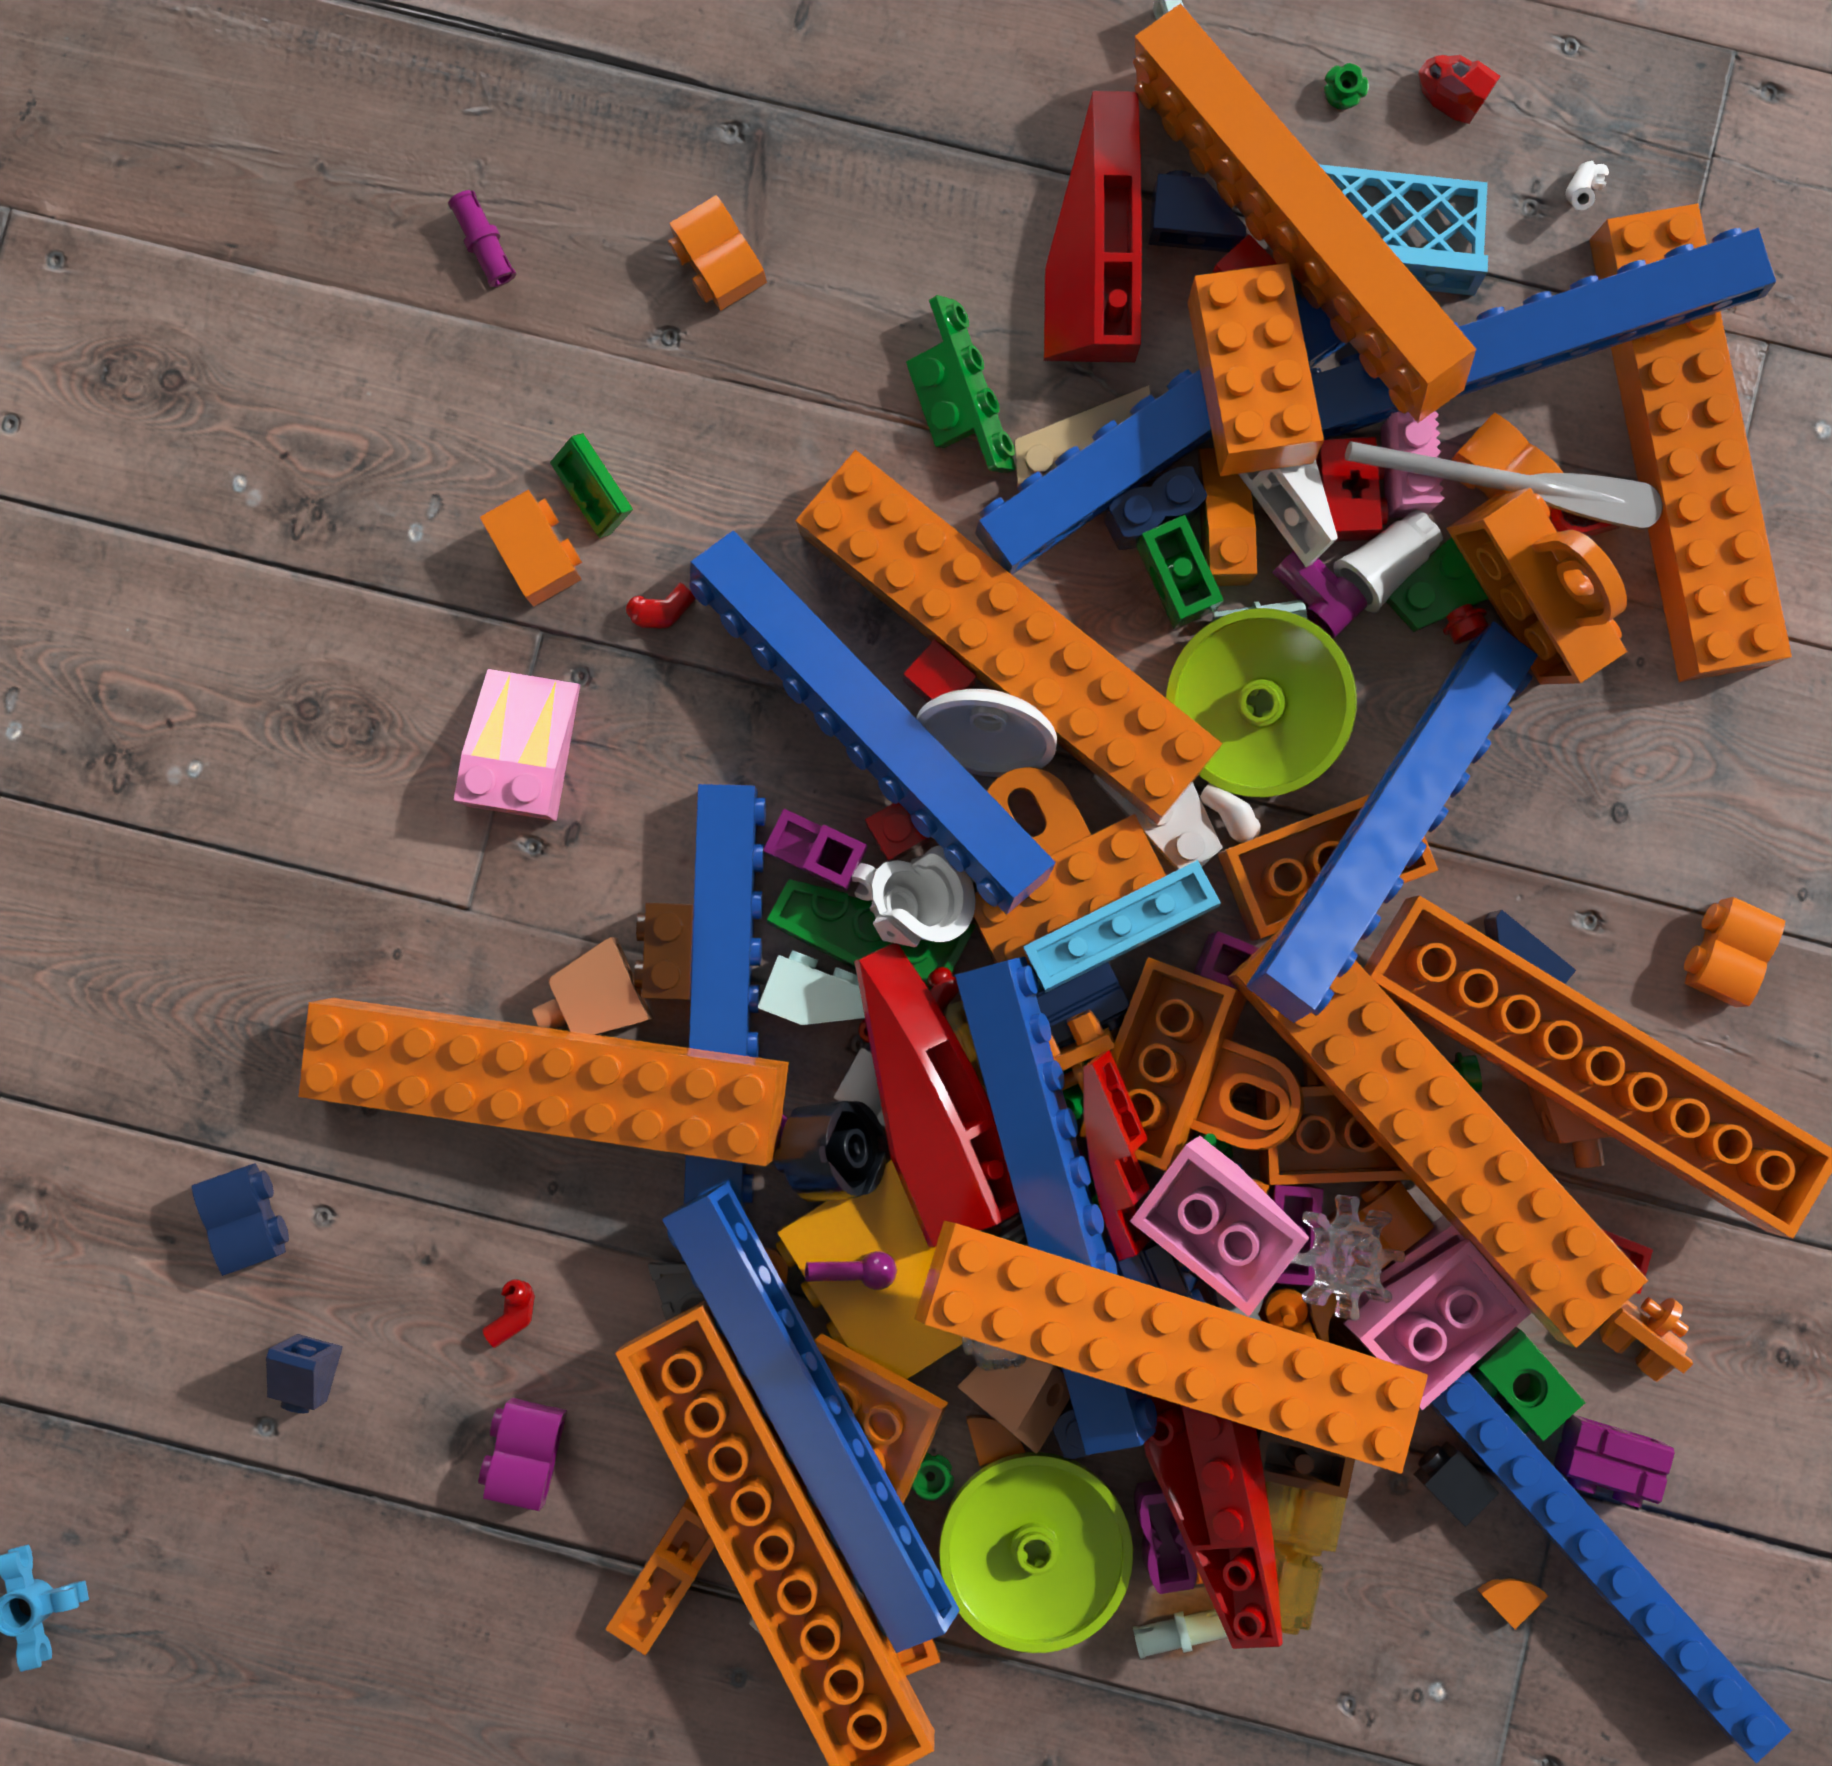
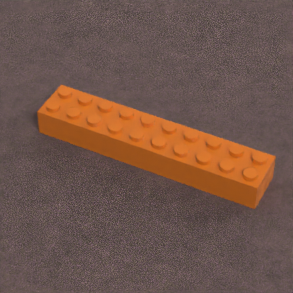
(1301, 215)
(1696, 454)
(1007, 635)
(1600, 1067)
(544, 1080)
(1458, 1153)
(1170, 1346)
(775, 1545)

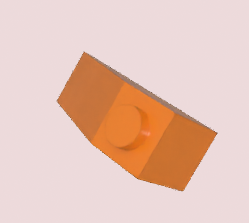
(1227, 524)

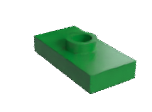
(591, 485)

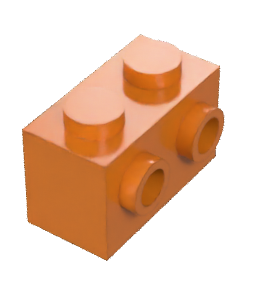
(531, 547)

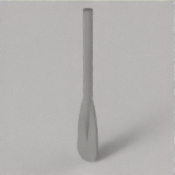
(1589, 496)

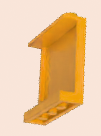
(865, 1319)

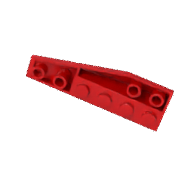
(1097, 242)
(931, 1102)
(1221, 1506)

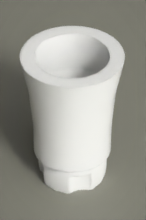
(1390, 558)

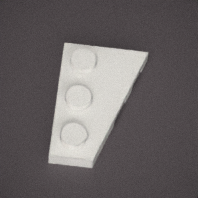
(1182, 834)

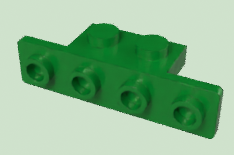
(955, 390)

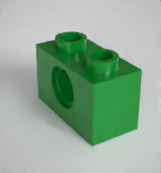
(1179, 572)
(1549, 1397)

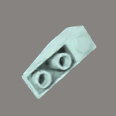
(809, 995)

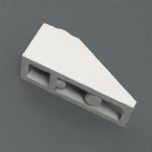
(1296, 506)

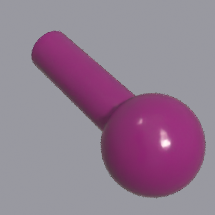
(875, 1270)

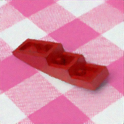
(1112, 1139)

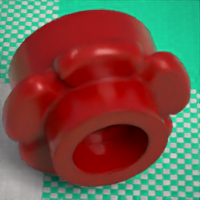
(1465, 623)

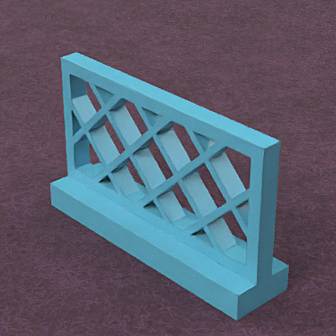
(1435, 269)
(1121, 926)

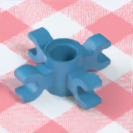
(43, 1600)

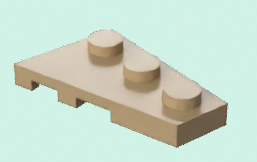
(1043, 447)

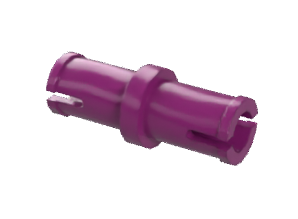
(481, 238)

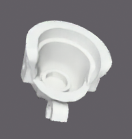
(917, 898)

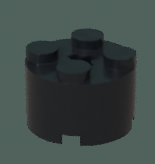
(831, 1151)

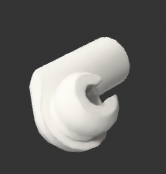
(1586, 177)
(1234, 812)

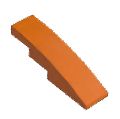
(663, 1580)

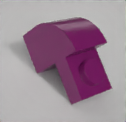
(815, 849)

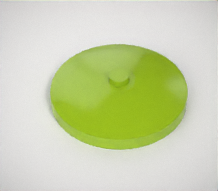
(1271, 695)
(1036, 1552)

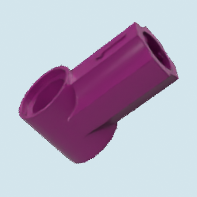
(1328, 599)

